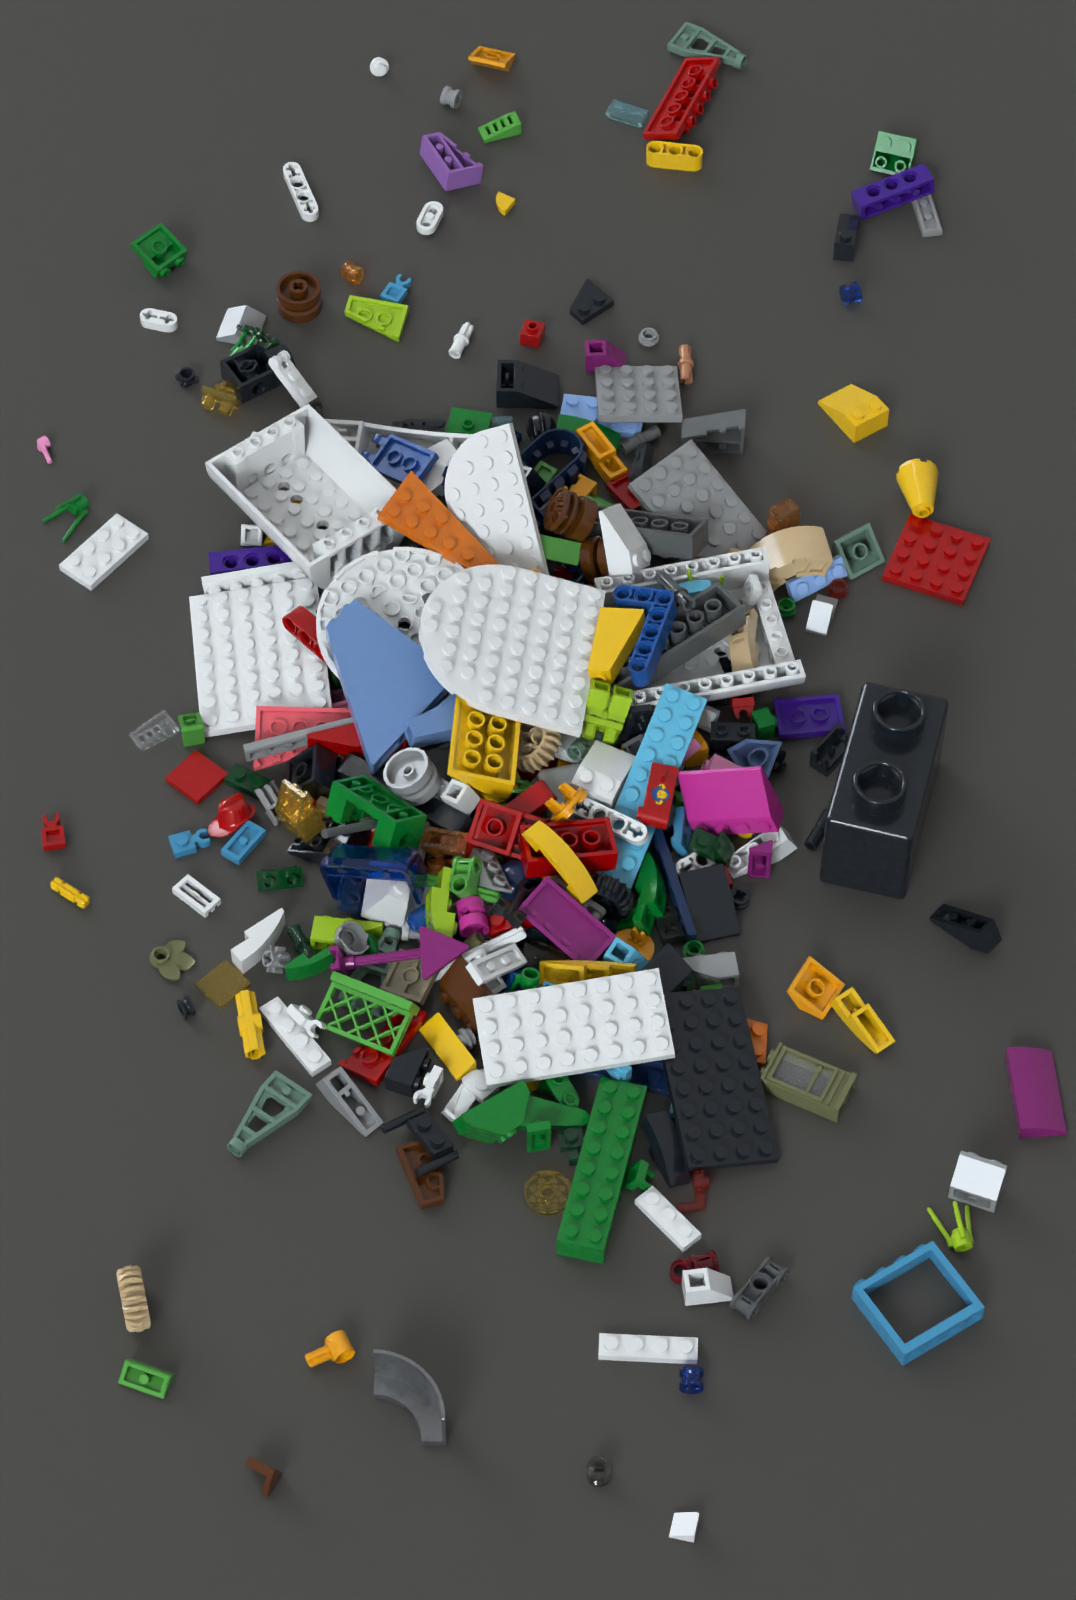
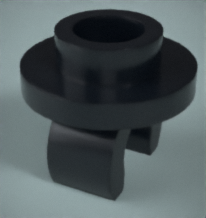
(779, 762)

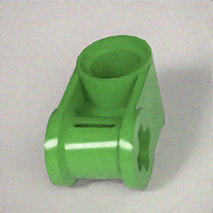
(465, 874)

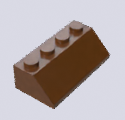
(458, 990)

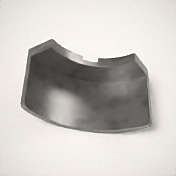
(411, 1387)

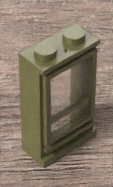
(807, 1082)

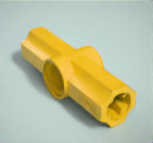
(250, 1024)

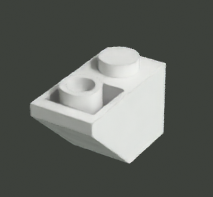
(705, 1286)

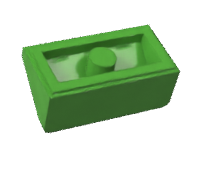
(560, 549)
(146, 1378)

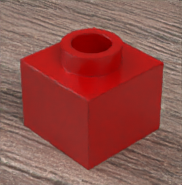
(532, 333)

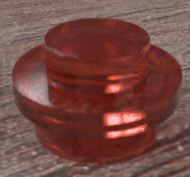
(838, 589)

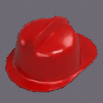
(231, 815)

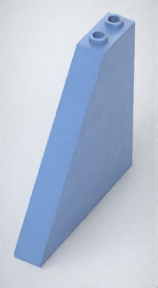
(380, 678)

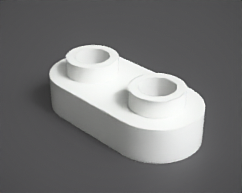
(429, 218)

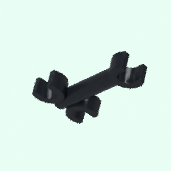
(510, 911)

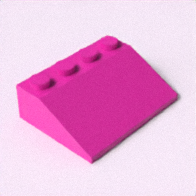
(730, 800)

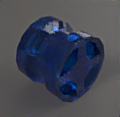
(850, 293)
(691, 1379)

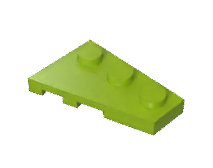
(378, 315)

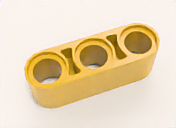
(674, 156)

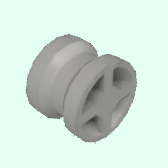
(451, 97)

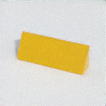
(448, 1046)

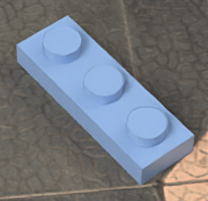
(804, 586)

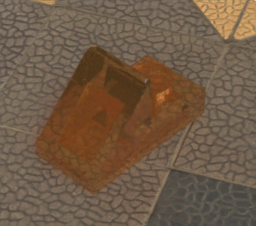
(443, 841)

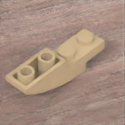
(742, 644)

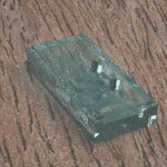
(627, 113)

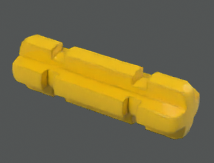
(70, 892)

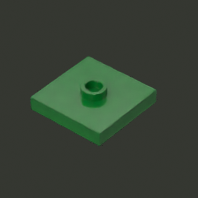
(468, 421)

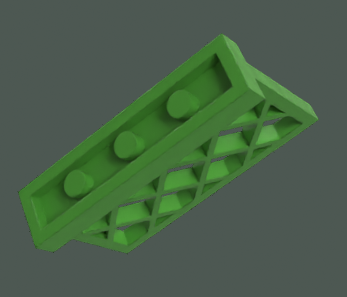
(368, 994)

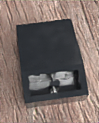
(525, 386)
(318, 846)

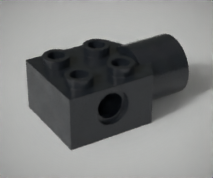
(250, 371)

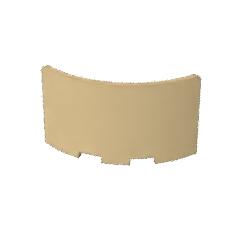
(796, 552)

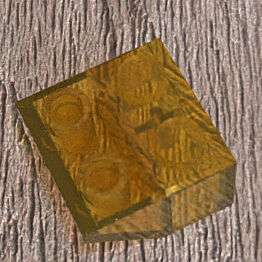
(297, 811)

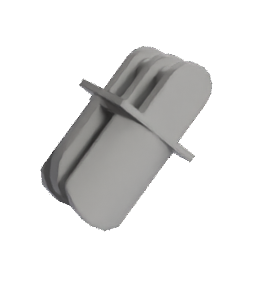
(268, 798)

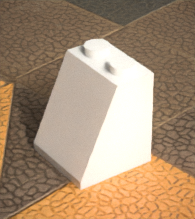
(386, 902)

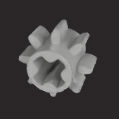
(275, 959)

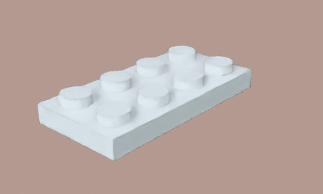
(103, 552)

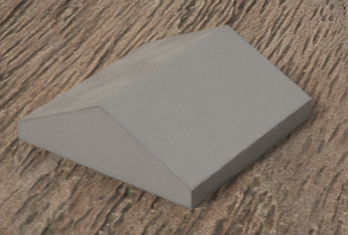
(239, 315)

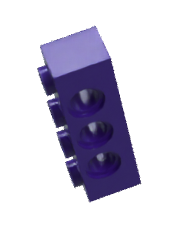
(893, 191)
(245, 558)

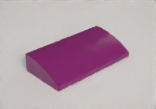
(566, 922)
(1035, 1092)

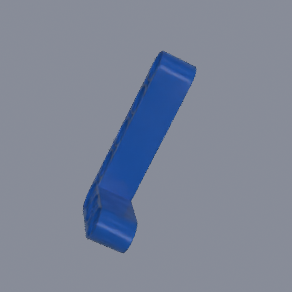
(660, 612)

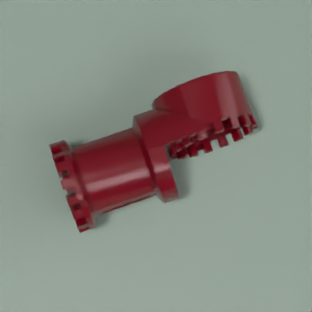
(694, 1262)

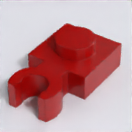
(53, 834)

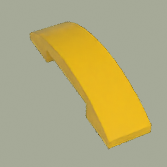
(563, 860)

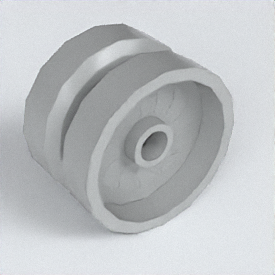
(412, 776)

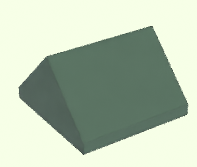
(858, 550)

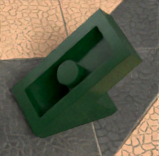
(715, 848)

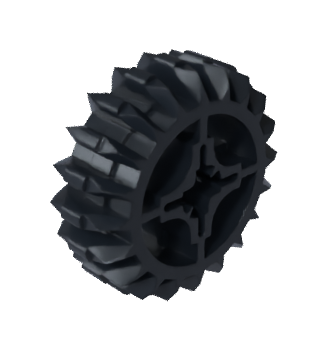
(612, 896)

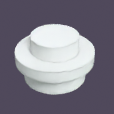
(379, 66)

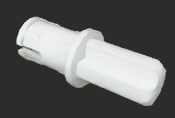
(461, 340)

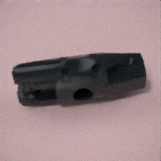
(421, 424)

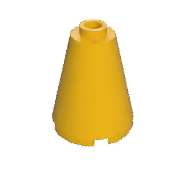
(918, 485)

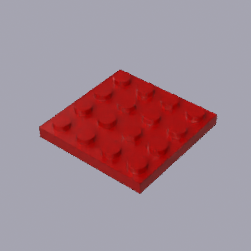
(936, 559)

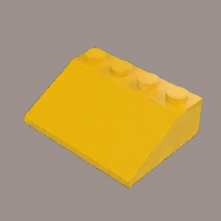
(483, 750)

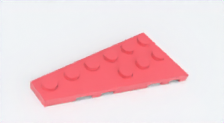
(279, 720)

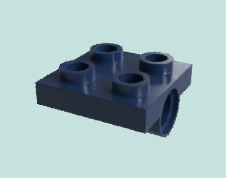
(351, 895)

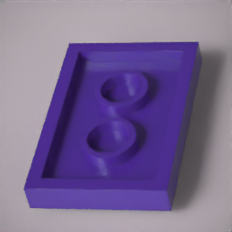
(808, 716)

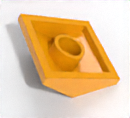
(492, 58)
(814, 988)

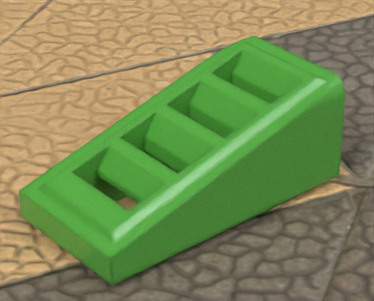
(511, 126)

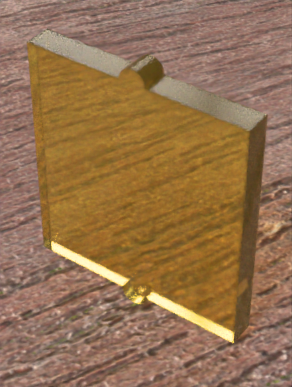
(223, 984)

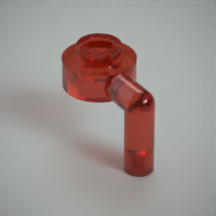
(700, 1183)

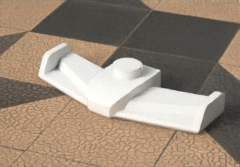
(471, 1089)

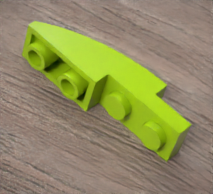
(438, 906)

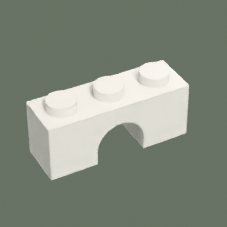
(458, 795)

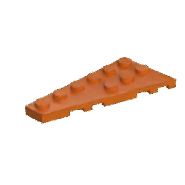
(426, 520)

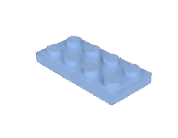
(586, 408)

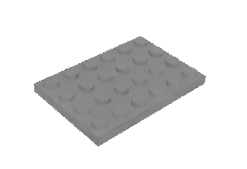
(692, 487)

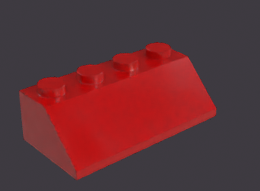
(588, 838)

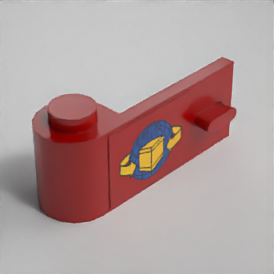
(658, 796)

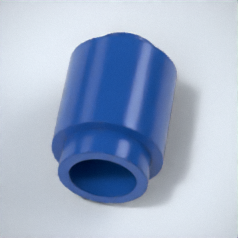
(417, 918)

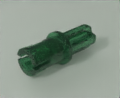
(301, 943)

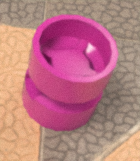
(472, 916)

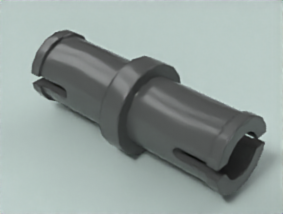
(640, 438)

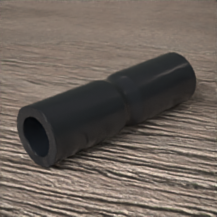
(816, 833)

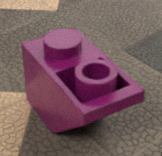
(602, 353)

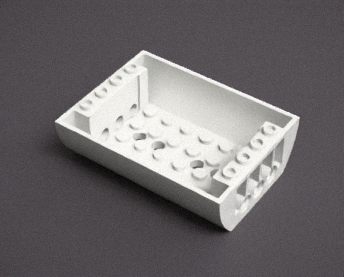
(328, 478)

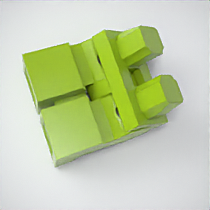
(606, 711)

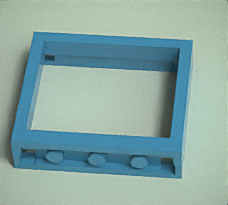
(936, 1335)

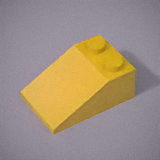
(856, 411)

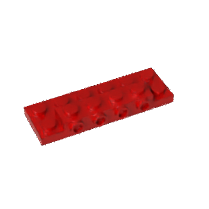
(684, 99)

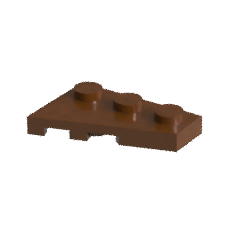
(427, 1188)

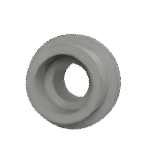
(648, 337)
(467, 1038)

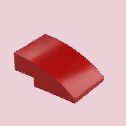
(498, 827)

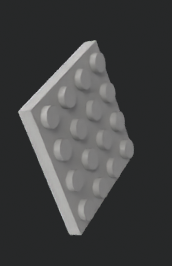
(638, 394)

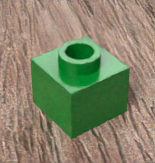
(764, 723)

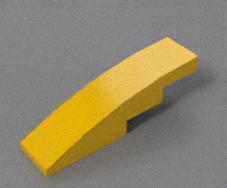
(577, 970)

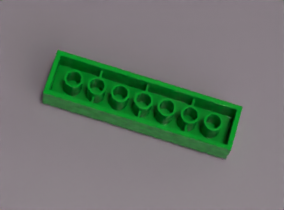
(601, 1170)

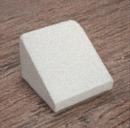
(251, 535)
(684, 1526)

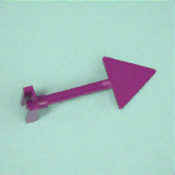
(434, 951)

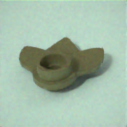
(175, 959)

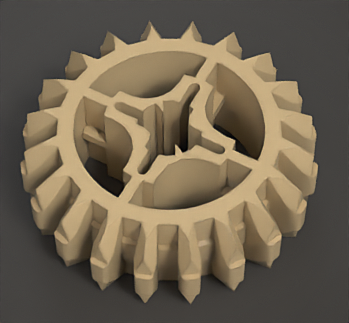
(536, 755)
(133, 1298)

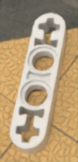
(298, 192)
(623, 833)

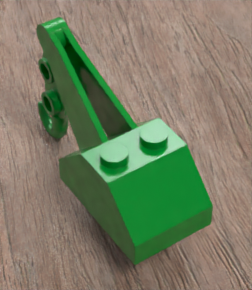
(514, 1108)

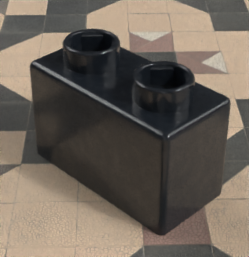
(883, 790)

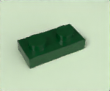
(245, 780)

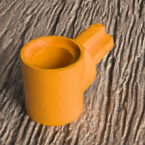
(336, 1348)

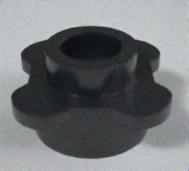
(186, 377)

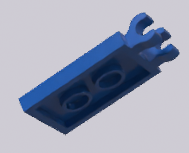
(399, 457)

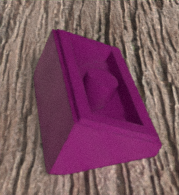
(760, 860)

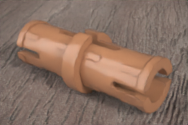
(685, 364)

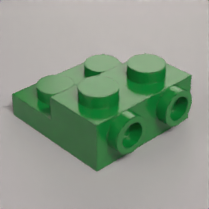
(159, 251)

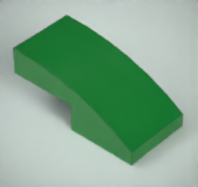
(302, 967)

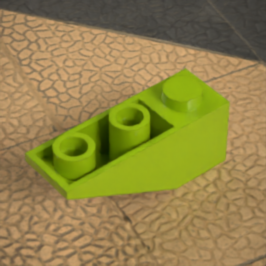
(325, 927)

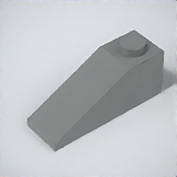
(349, 1101)

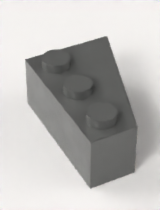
(716, 432)

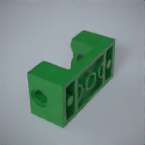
(361, 797)

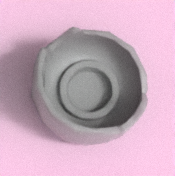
(351, 938)

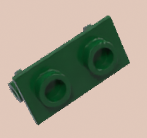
(279, 878)

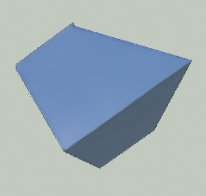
(755, 753)

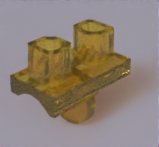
(221, 394)

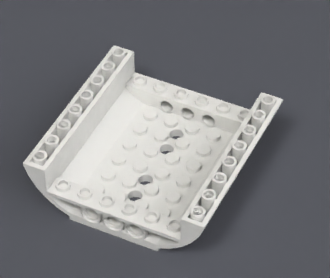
(704, 673)

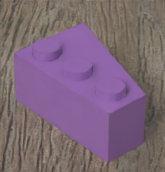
(448, 163)

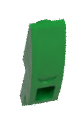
(652, 896)

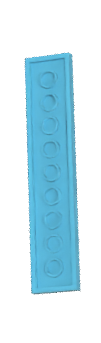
(663, 743)

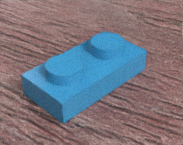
(682, 832)
(243, 842)

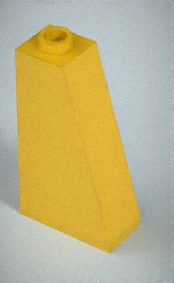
(613, 641)

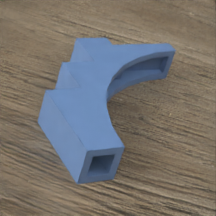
(432, 726)

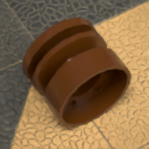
(570, 515)

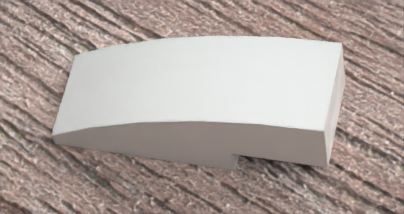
(258, 940)

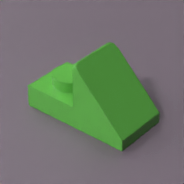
(191, 729)

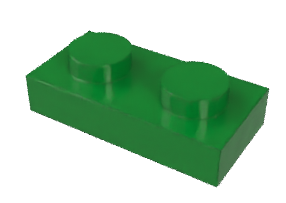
(538, 1136)

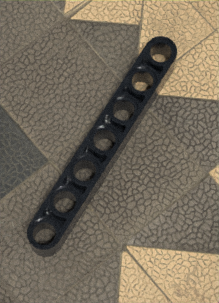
(438, 813)

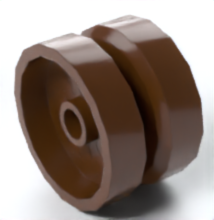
(299, 296)
(593, 558)

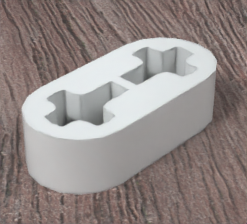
(158, 320)

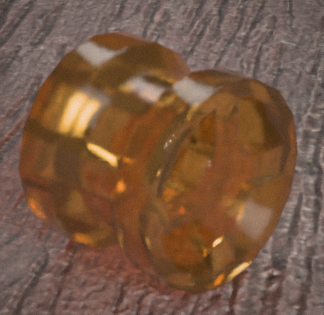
(352, 272)

